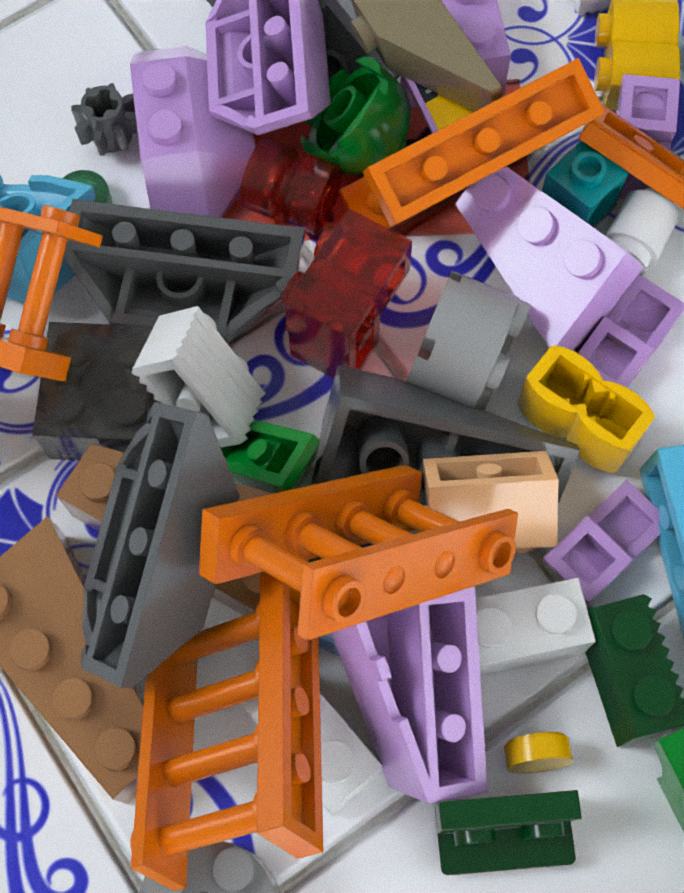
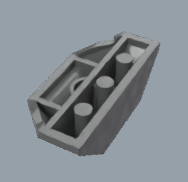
(177, 260)
(144, 571)

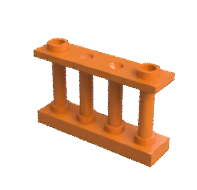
(474, 146)
(26, 348)
(331, 523)
(283, 744)

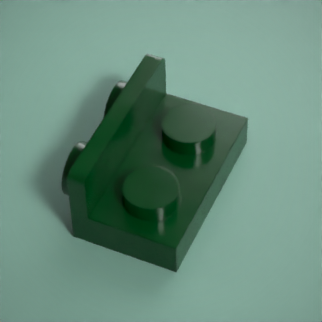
(506, 832)

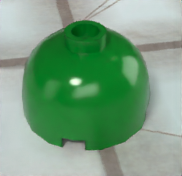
(364, 121)

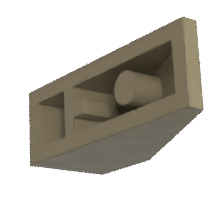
(426, 47)

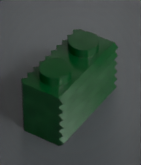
(634, 671)

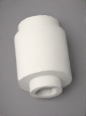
(644, 225)

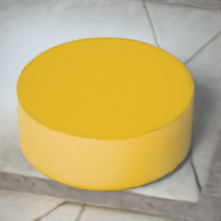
(538, 752)

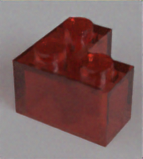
(341, 295)

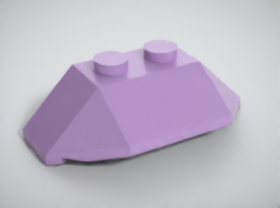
(266, 63)
(185, 152)

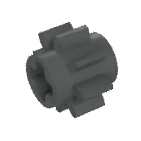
(105, 119)

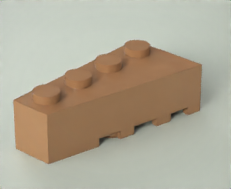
(43, 658)

